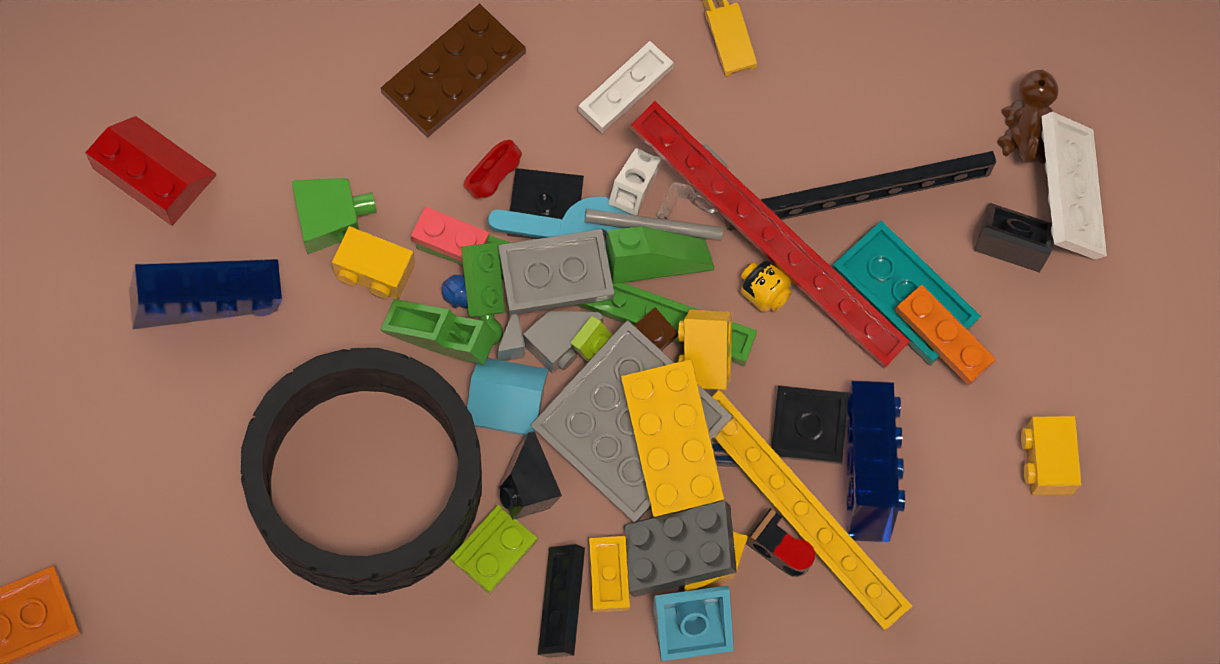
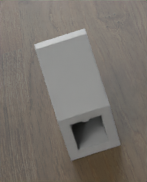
(551, 337)

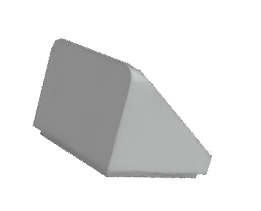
(512, 342)

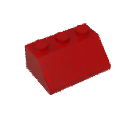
(149, 168)

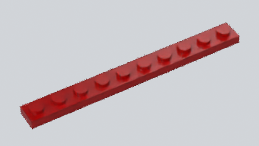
(769, 234)

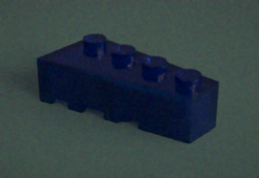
(203, 291)
(874, 461)

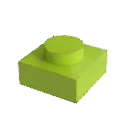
(591, 338)

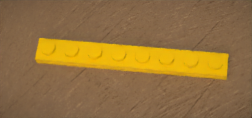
(810, 518)

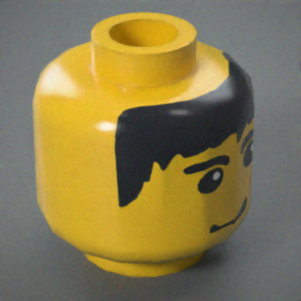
(765, 286)

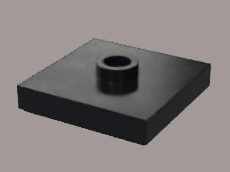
(544, 193)
(810, 424)

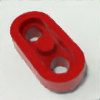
(492, 169)

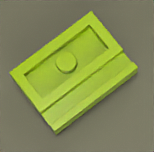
(493, 549)

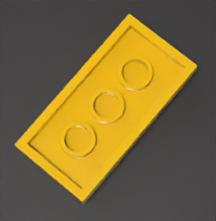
(672, 438)

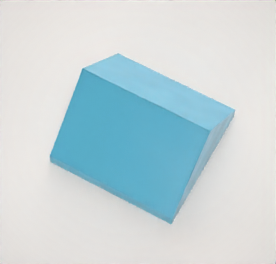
(506, 396)
(693, 623)

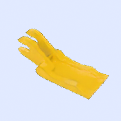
(730, 36)

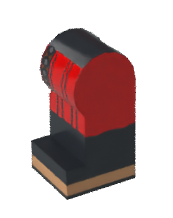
(780, 548)

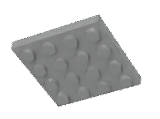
(594, 426)

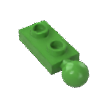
(484, 284)

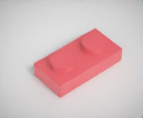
(446, 233)

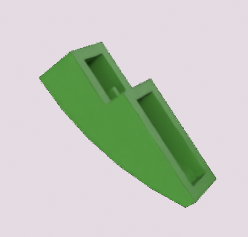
(439, 331)

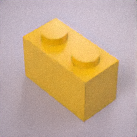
(373, 263)
(709, 346)
(1052, 455)

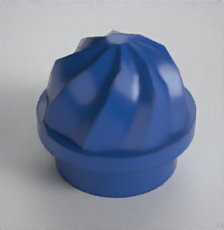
(455, 291)

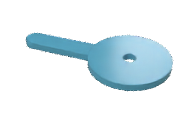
(546, 227)

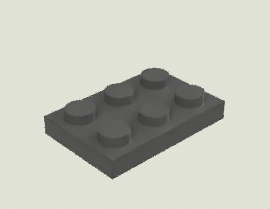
(680, 548)

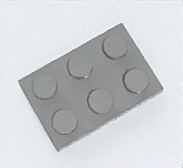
(556, 272)

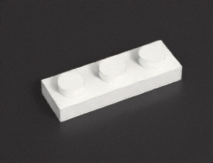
(625, 87)

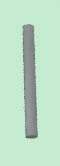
(627, 221)

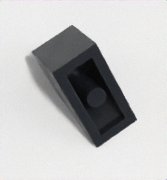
(528, 481)

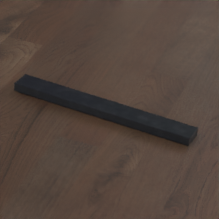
(880, 186)

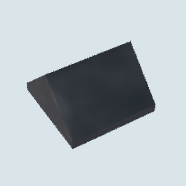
(1015, 238)

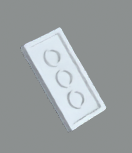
(1073, 186)

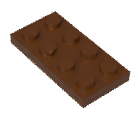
(453, 70)

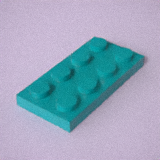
(888, 272)

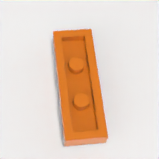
(945, 335)

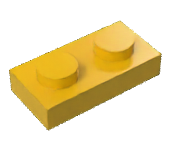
(609, 574)

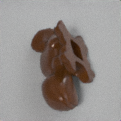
(1037, 93)

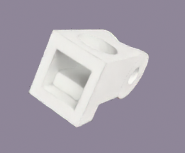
(634, 181)

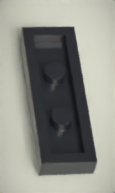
(561, 601)

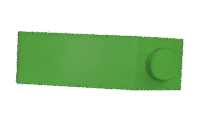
(654, 253)

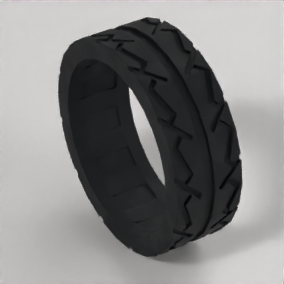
(342, 374)

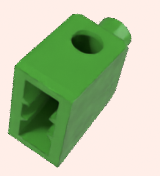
(328, 210)

